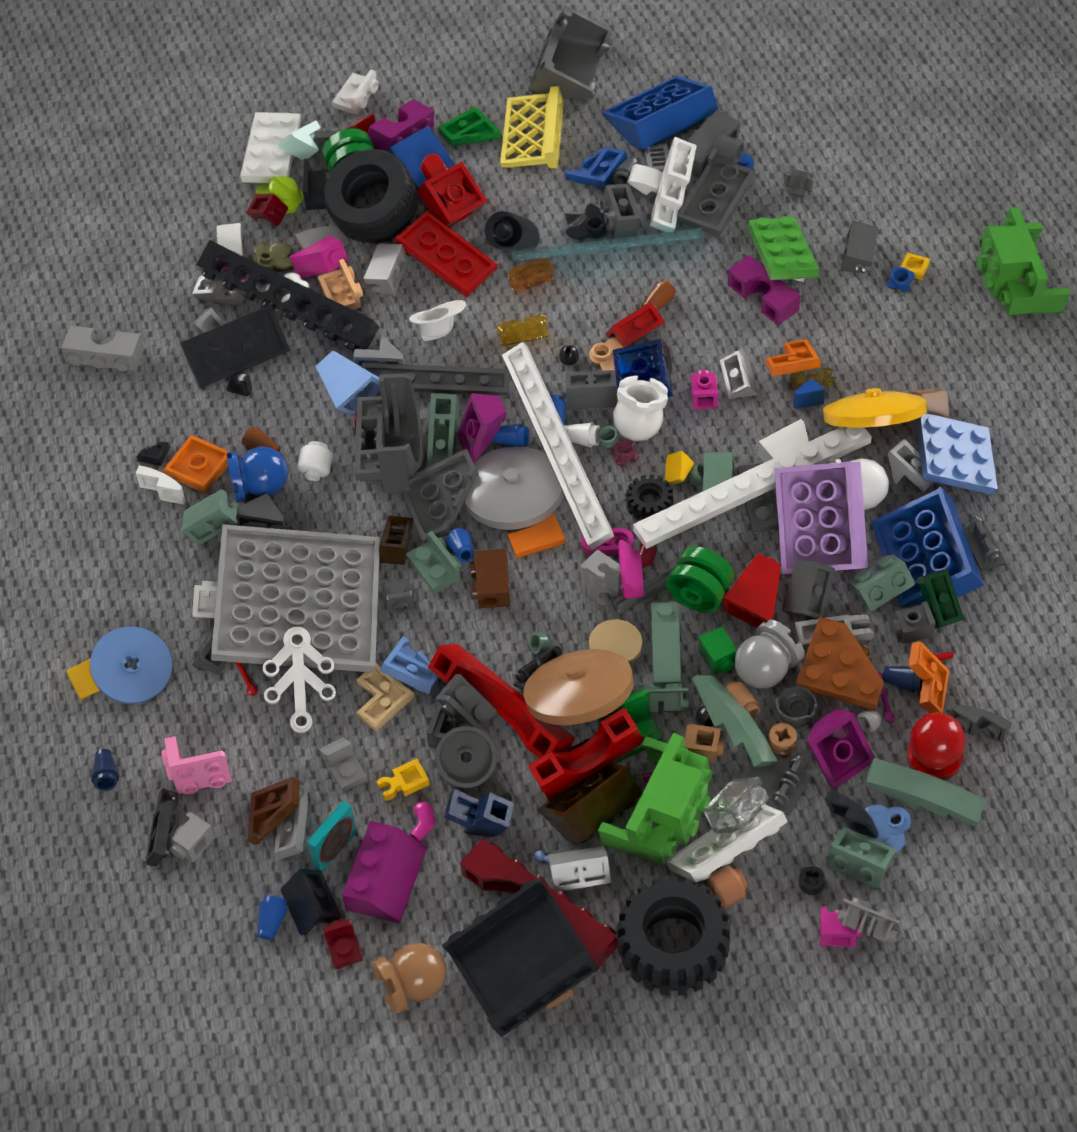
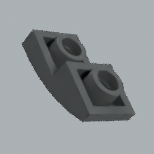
(973, 719)

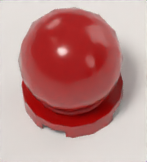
(936, 745)

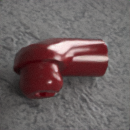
(647, 555)

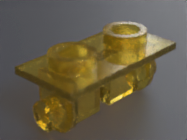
(517, 332)

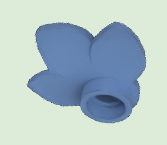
(890, 833)

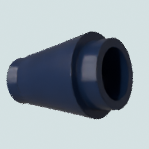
(902, 677)
(104, 771)

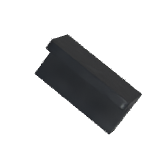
(314, 187)
(309, 900)

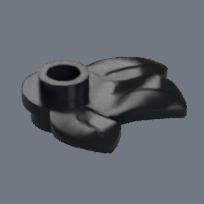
(586, 225)

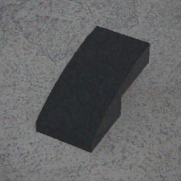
(855, 815)

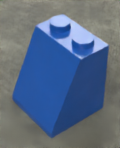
(415, 149)

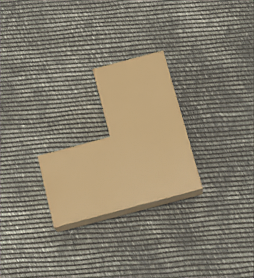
(387, 699)

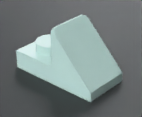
(301, 142)

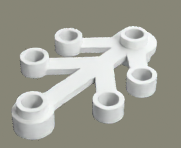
(299, 674)

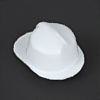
(438, 320)

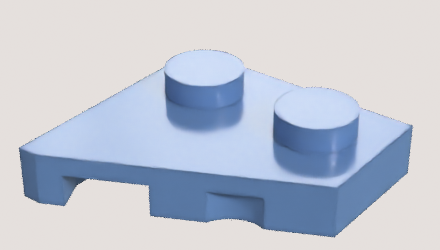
(410, 667)

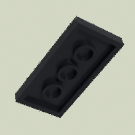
(234, 346)

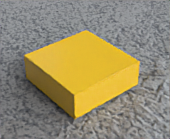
(916, 264)

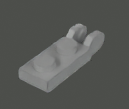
(805, 629)

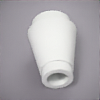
(583, 434)

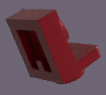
(267, 207)
(342, 943)

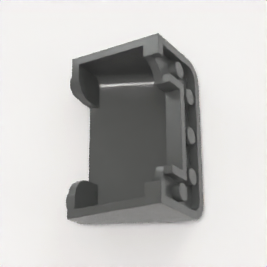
(571, 56)

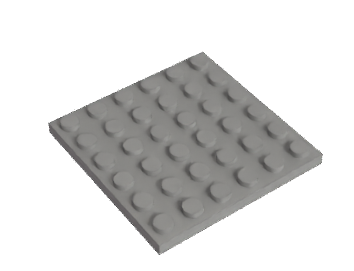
(296, 580)

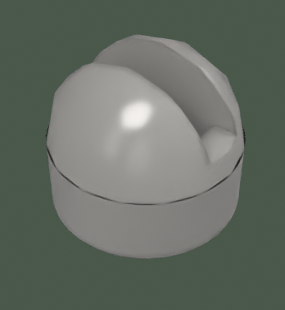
(872, 718)

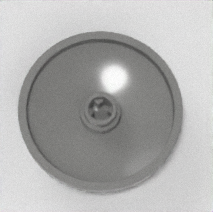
(513, 488)

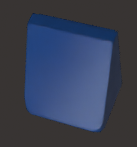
(809, 395)

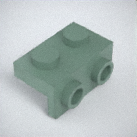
(882, 581)

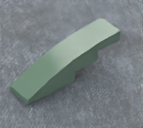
(729, 713)
(925, 790)

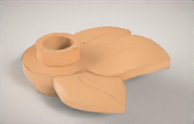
(606, 349)

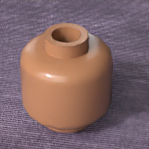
(728, 885)

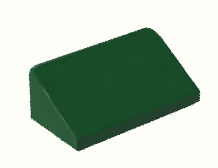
(941, 598)

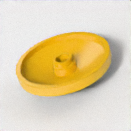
(875, 409)

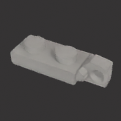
(292, 829)

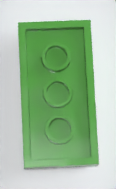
(783, 248)

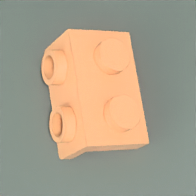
(341, 286)

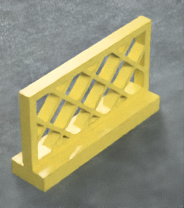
(549, 128)

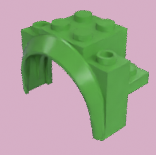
(1010, 255)
(671, 798)

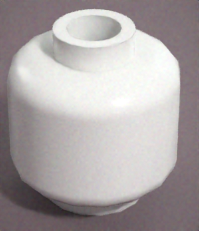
(315, 460)

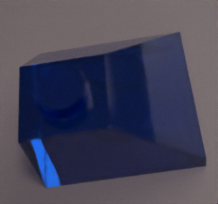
(645, 361)

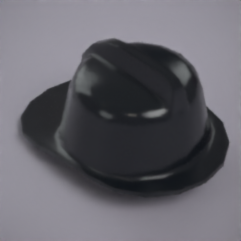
(517, 230)

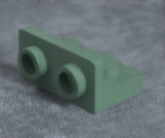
(435, 563)
(860, 857)

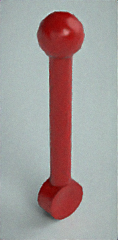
(251, 689)

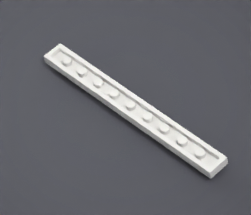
(558, 446)
(746, 485)

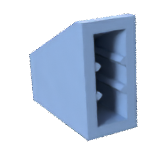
(346, 381)

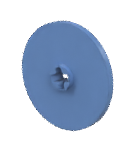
(138, 646)

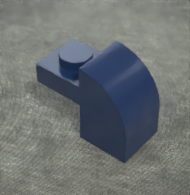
(479, 817)

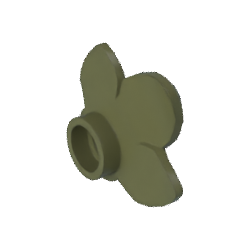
(274, 255)

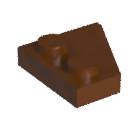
(271, 807)

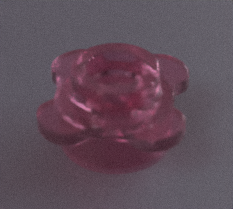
(621, 447)

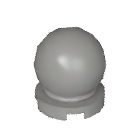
(767, 655)

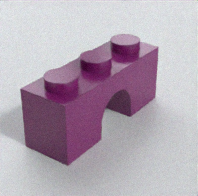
(411, 119)
(779, 299)

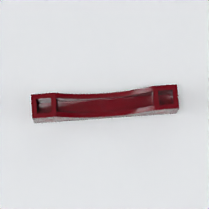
(494, 871)

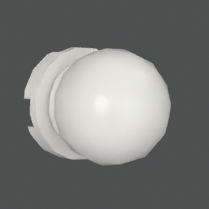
(639, 408)
(874, 481)

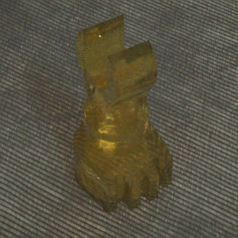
(800, 378)

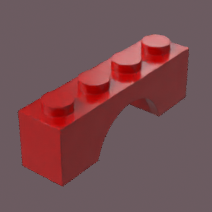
(563, 770)

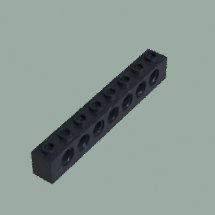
(216, 257)

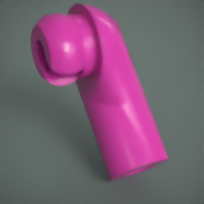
(426, 820)

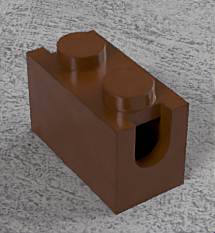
(491, 578)

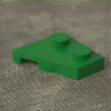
(469, 128)

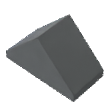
(261, 511)

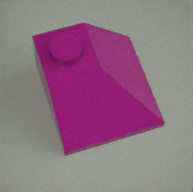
(480, 423)
(839, 747)

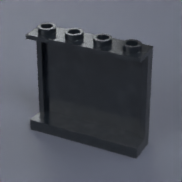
(520, 956)

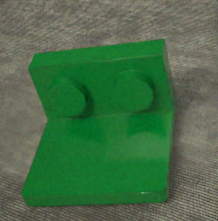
(638, 708)

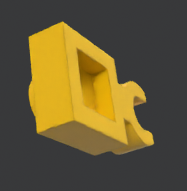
(406, 778)

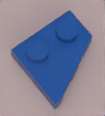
(598, 168)

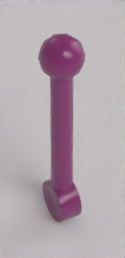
(889, 716)

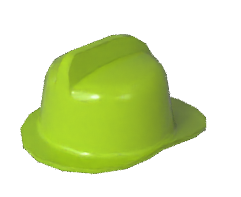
(285, 189)

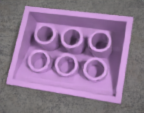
(821, 515)

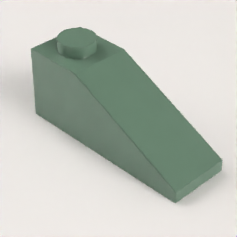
(442, 427)
(665, 643)

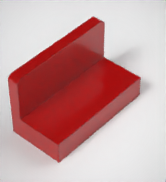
(636, 325)

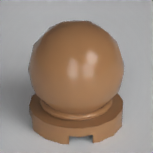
(412, 975)

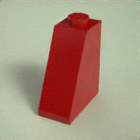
(755, 592)

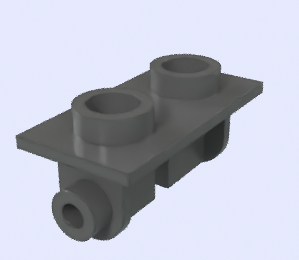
(983, 545)

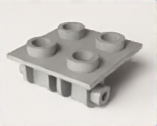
(886, 921)

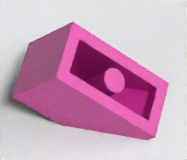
(319, 257)

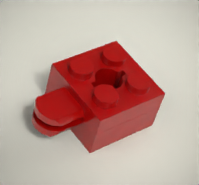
(455, 185)

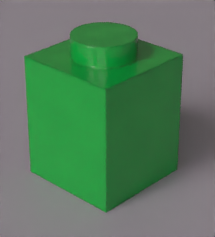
(717, 650)

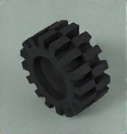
(648, 486)

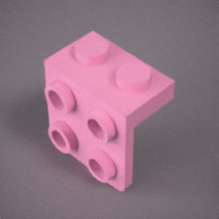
(195, 772)

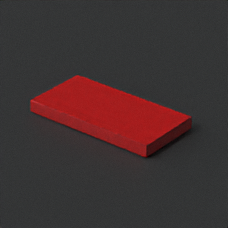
(446, 254)

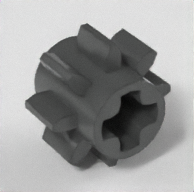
(798, 183)

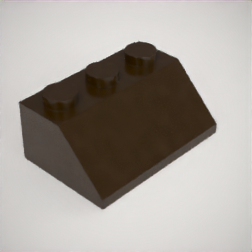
(590, 802)

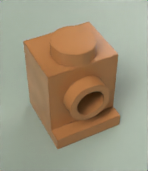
(704, 741)

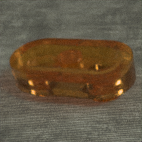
(530, 274)

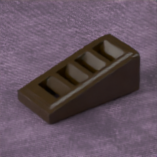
(395, 553)

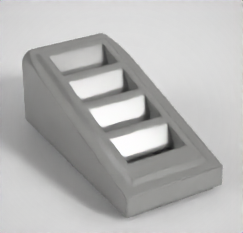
(661, 156)

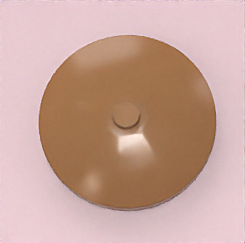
(578, 687)

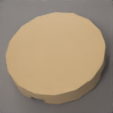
(617, 637)

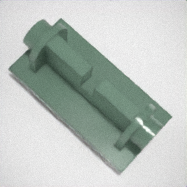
(671, 696)

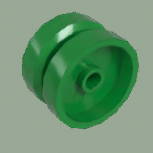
(344, 144)
(700, 579)

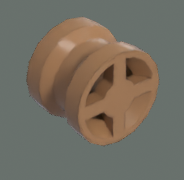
(785, 746)

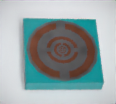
(332, 836)

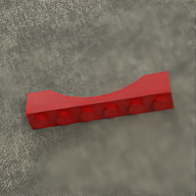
(510, 704)

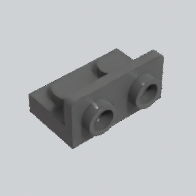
(465, 703)

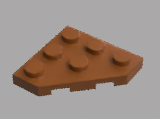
(839, 667)

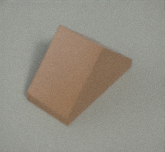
(936, 401)

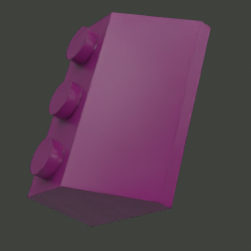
(383, 873)

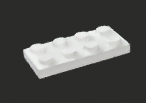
(263, 155)
(716, 850)

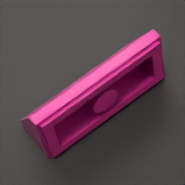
(630, 571)

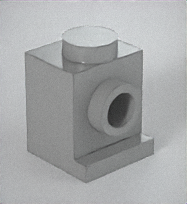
(192, 838)

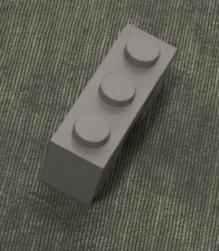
(121, 353)

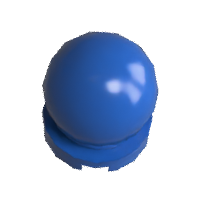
(257, 472)

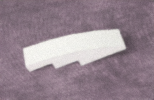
(673, 185)

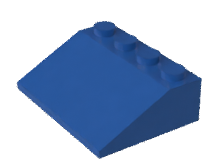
(662, 111)
(928, 539)

